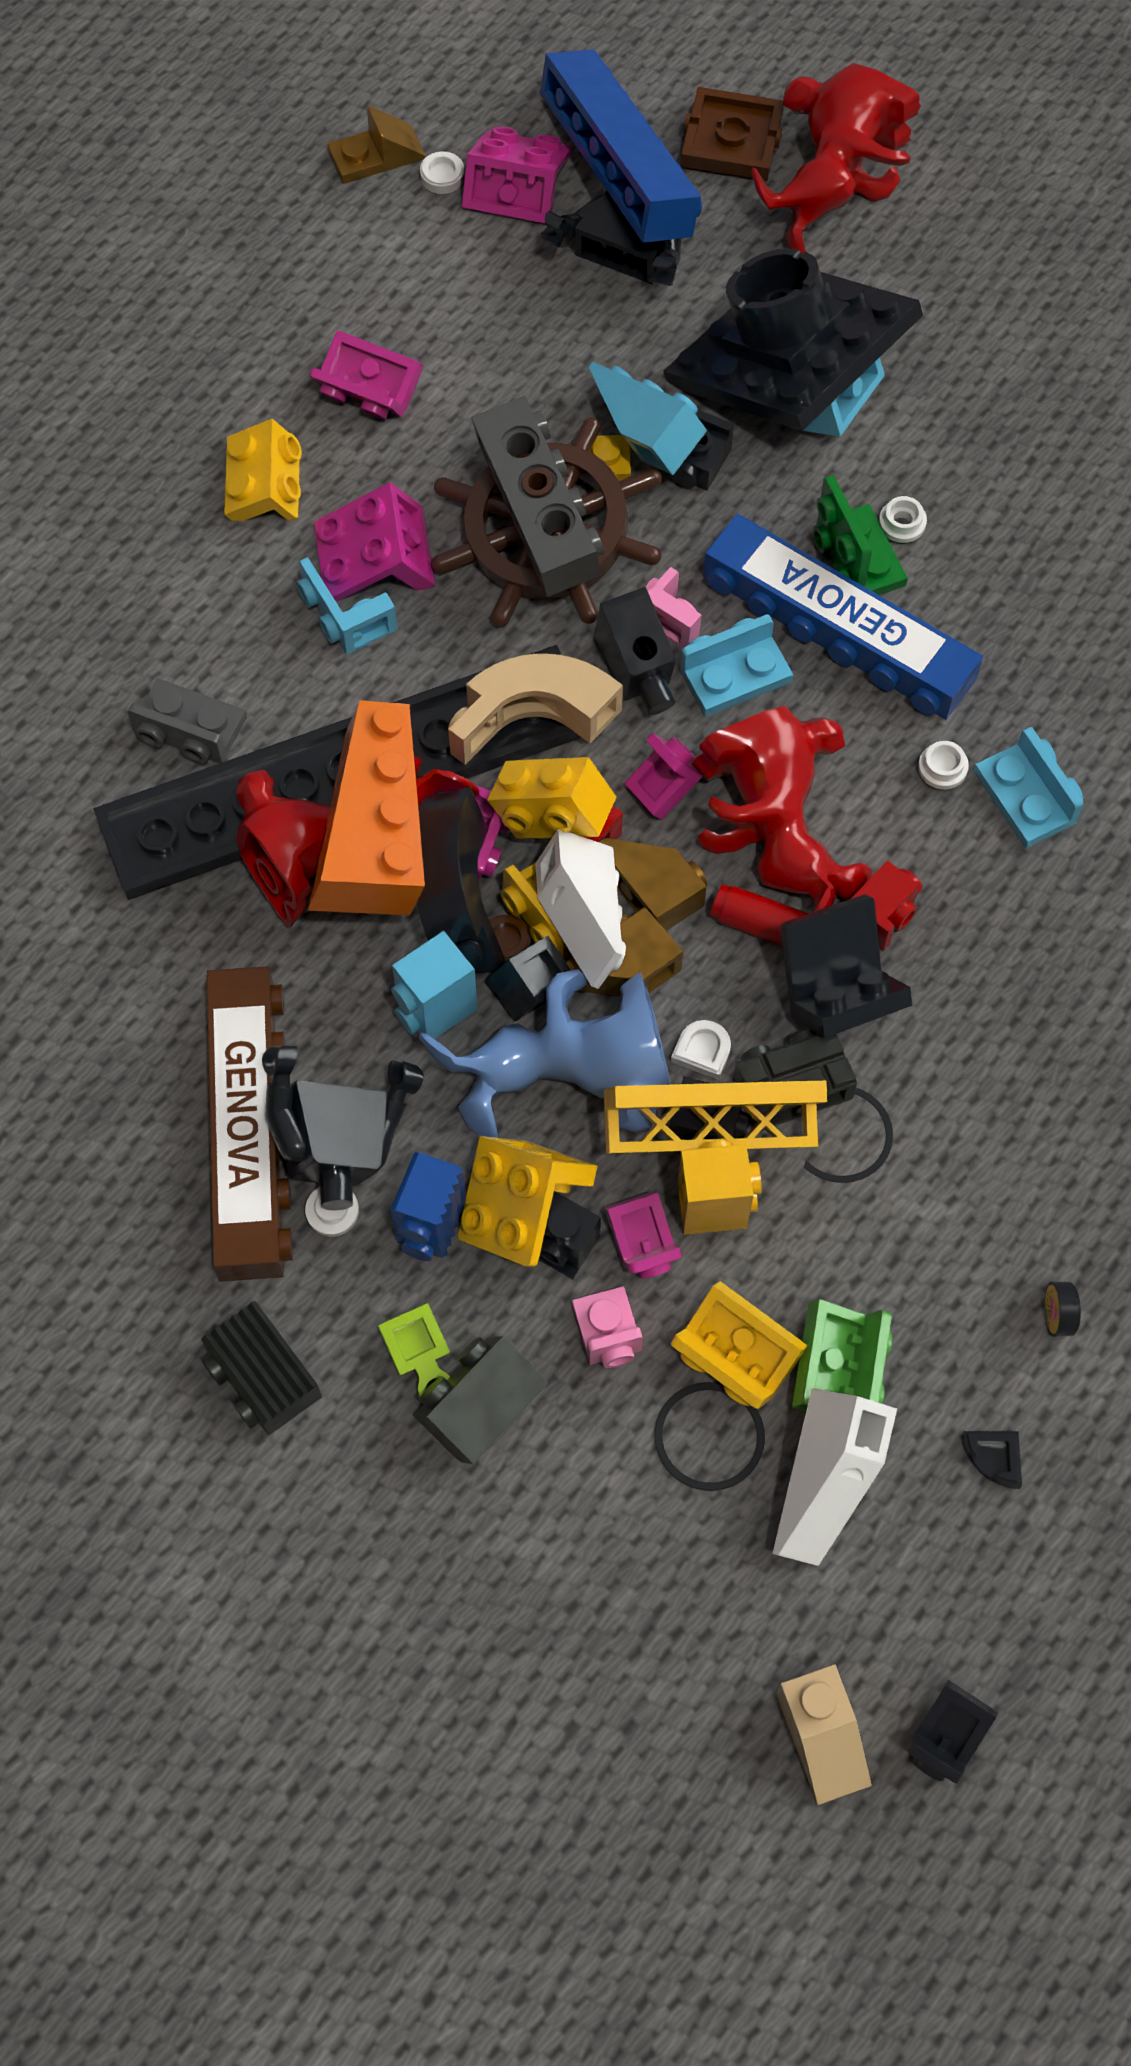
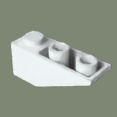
(581, 899)
(833, 1468)

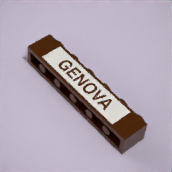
(244, 1155)

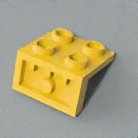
(513, 1196)

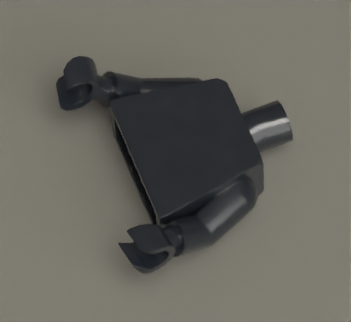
(609, 240)
(333, 1130)

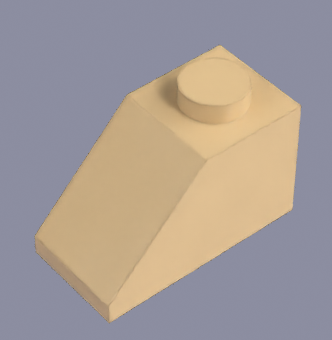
(825, 1734)

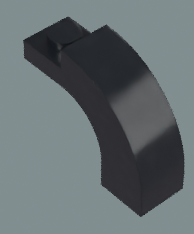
(451, 899)

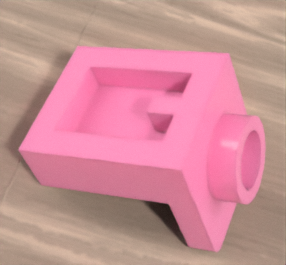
(677, 616)
(608, 1328)

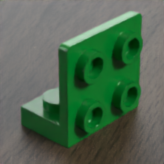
(856, 541)

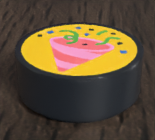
(1062, 1308)

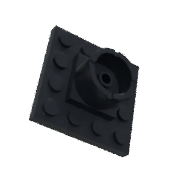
(791, 339)

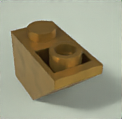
(647, 951)

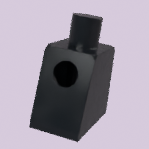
(616, 629)

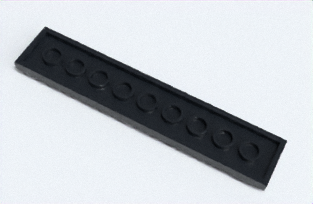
(195, 819)

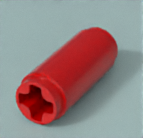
(752, 913)

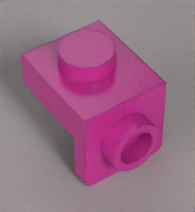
(664, 776)
(642, 1235)

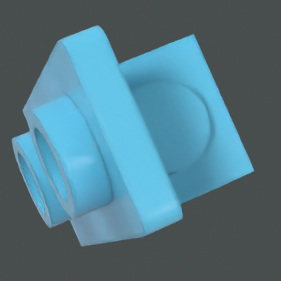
(354, 628)

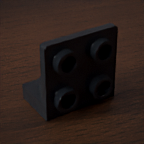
(837, 969)

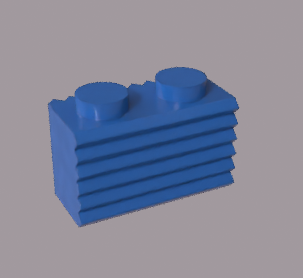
(428, 1207)

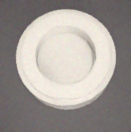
(442, 172)

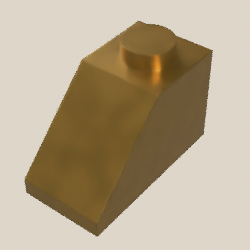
(658, 881)

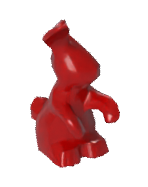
(849, 119)
(774, 773)
(285, 836)

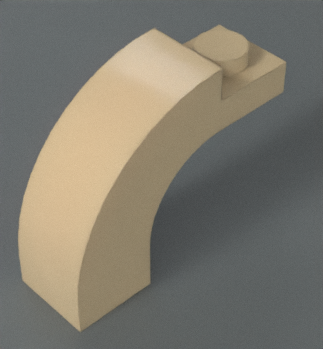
(534, 687)

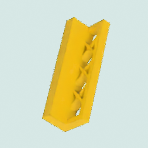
(710, 1096)

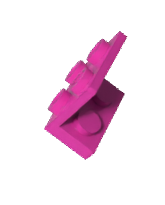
(514, 174)
(372, 540)

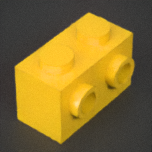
(552, 795)
(717, 1187)

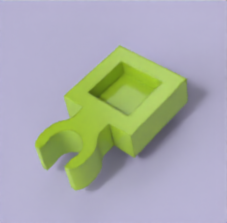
(415, 1345)

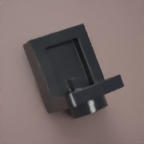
(950, 1733)

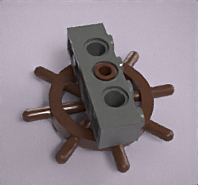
(535, 489)

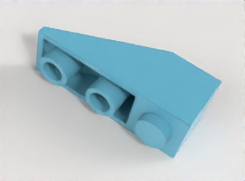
(653, 423)

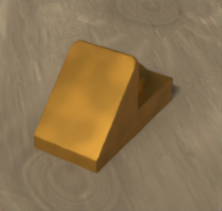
(381, 148)

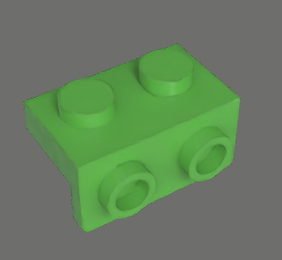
(843, 1353)

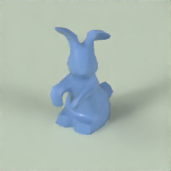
(590, 1053)

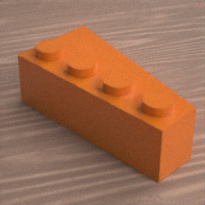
(373, 826)

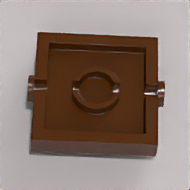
(732, 133)

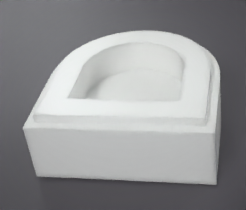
(703, 1048)

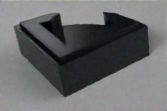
(995, 1455)

